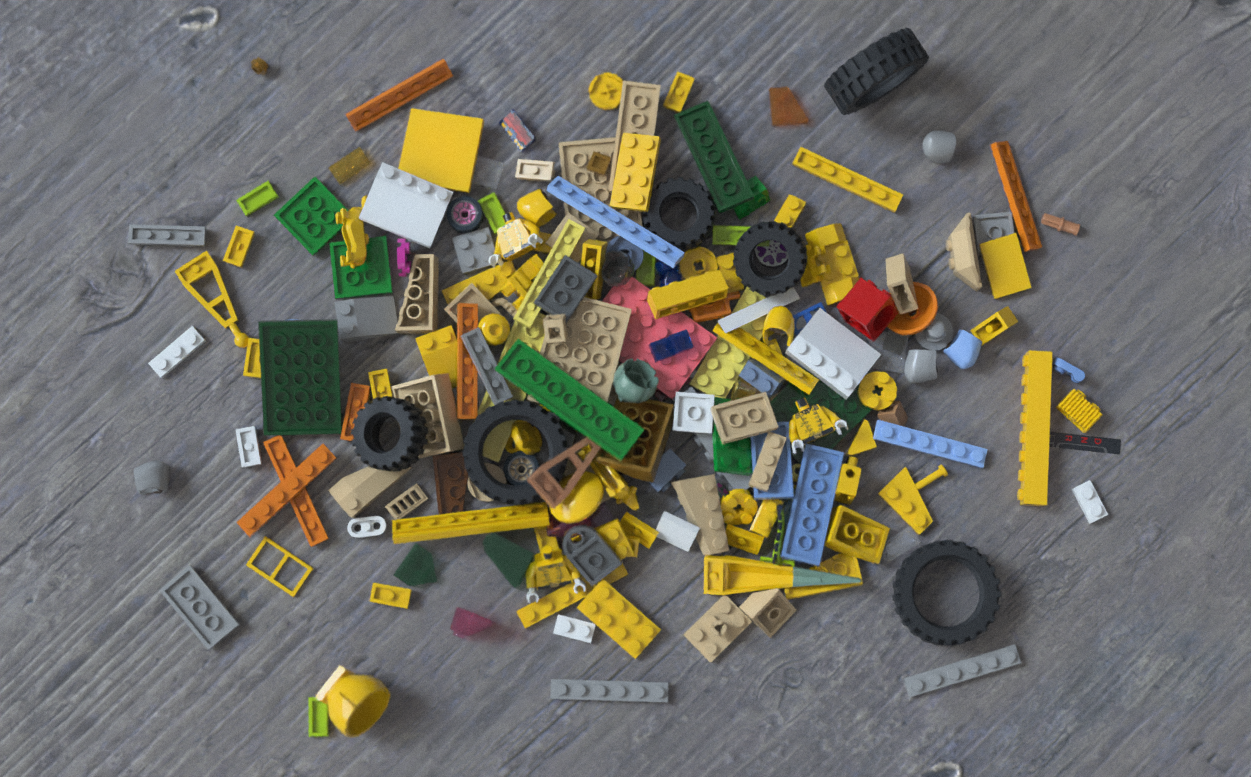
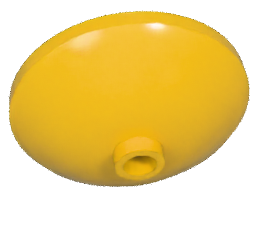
(581, 500)

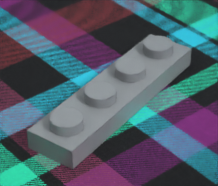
(167, 235)
(486, 366)

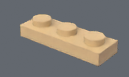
(767, 461)

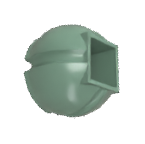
(635, 381)

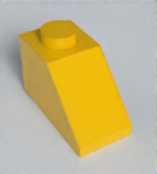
(994, 325)

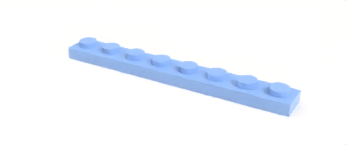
(615, 221)

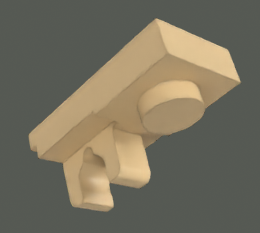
(535, 170)

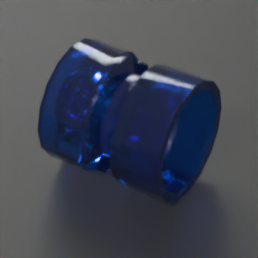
(668, 273)

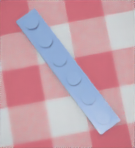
(930, 444)

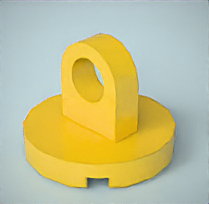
(525, 437)

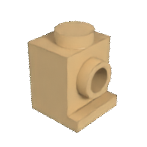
(551, 335)

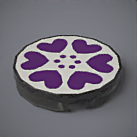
(771, 256)

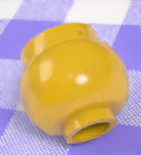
(494, 329)

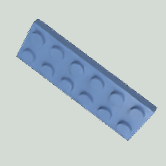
(812, 504)

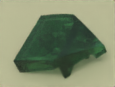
(416, 567)

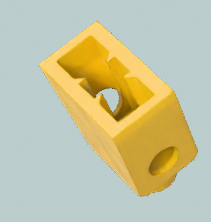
(848, 481)

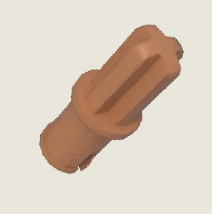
(1060, 224)

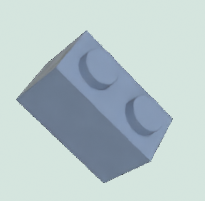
(762, 377)
(669, 467)

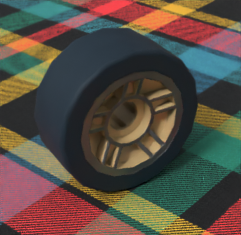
(514, 462)

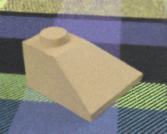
(768, 610)

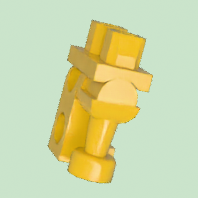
(521, 280)

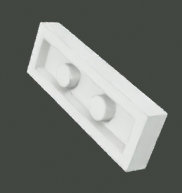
(177, 352)

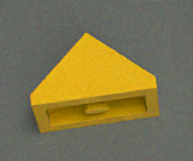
(862, 441)

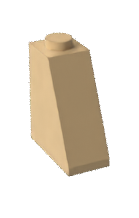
(901, 283)

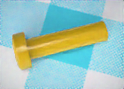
(932, 477)

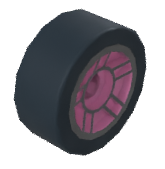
(461, 205)

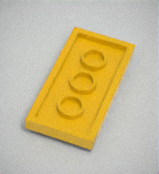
(635, 172)
(618, 618)

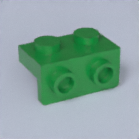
(761, 197)

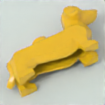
(354, 235)
(613, 482)

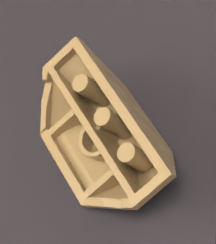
(964, 254)

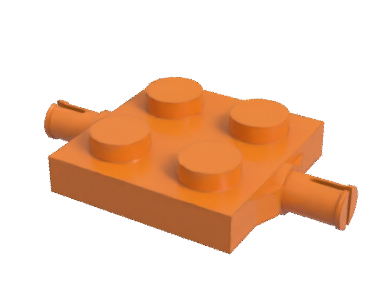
(715, 309)

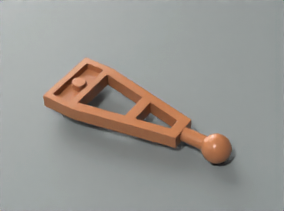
(547, 485)

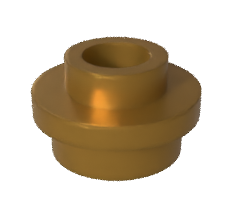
(259, 66)

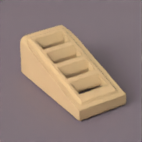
(396, 501)

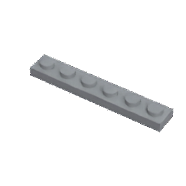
(962, 670)
(609, 690)

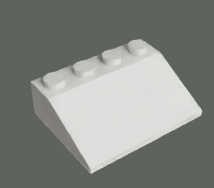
(406, 205)
(832, 353)

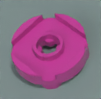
(402, 257)

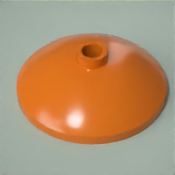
(925, 314)

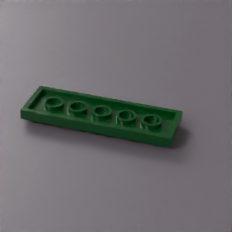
(714, 157)

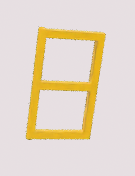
(284, 559)

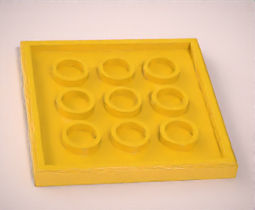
(442, 148)

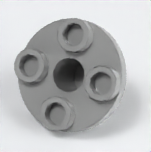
(936, 335)

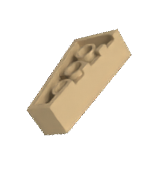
(420, 303)
(703, 510)

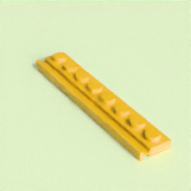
(470, 522)

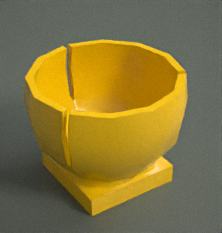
(354, 701)

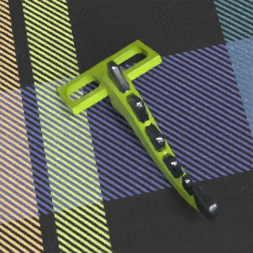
(779, 541)

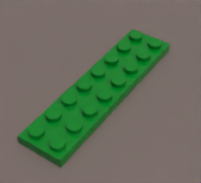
(569, 400)

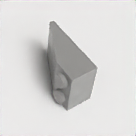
(366, 318)

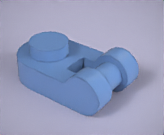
(1062, 367)

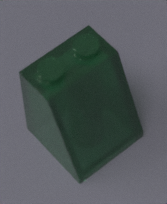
(508, 557)

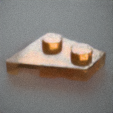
(785, 108)

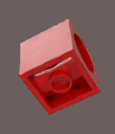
(867, 309)

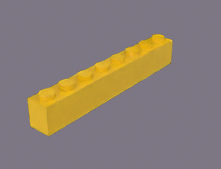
(1036, 428)

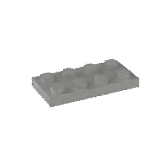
(199, 607)

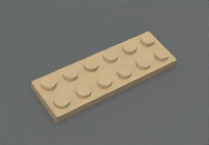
(636, 115)

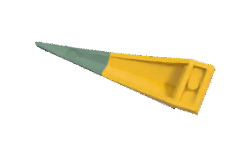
(737, 575)

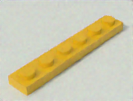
(847, 179)
(769, 358)
(562, 598)

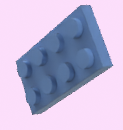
(782, 483)

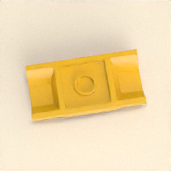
(844, 272)

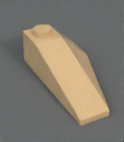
(362, 488)

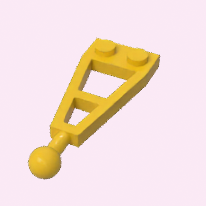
(196, 270)

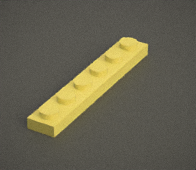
(563, 246)

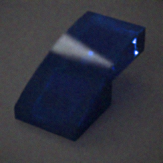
(671, 346)

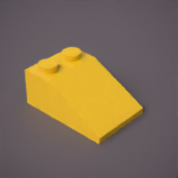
(440, 352)
(855, 535)

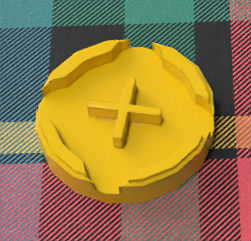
(606, 91)

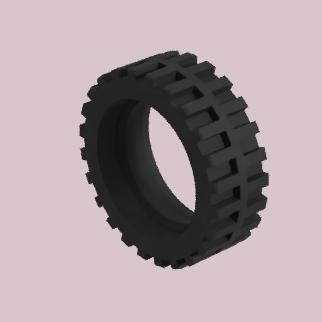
(876, 71)
(486, 423)
(988, 593)

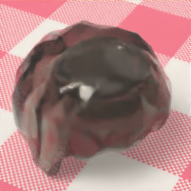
(617, 269)

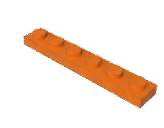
(399, 95)
(1016, 196)
(466, 371)
(286, 490)
(301, 502)

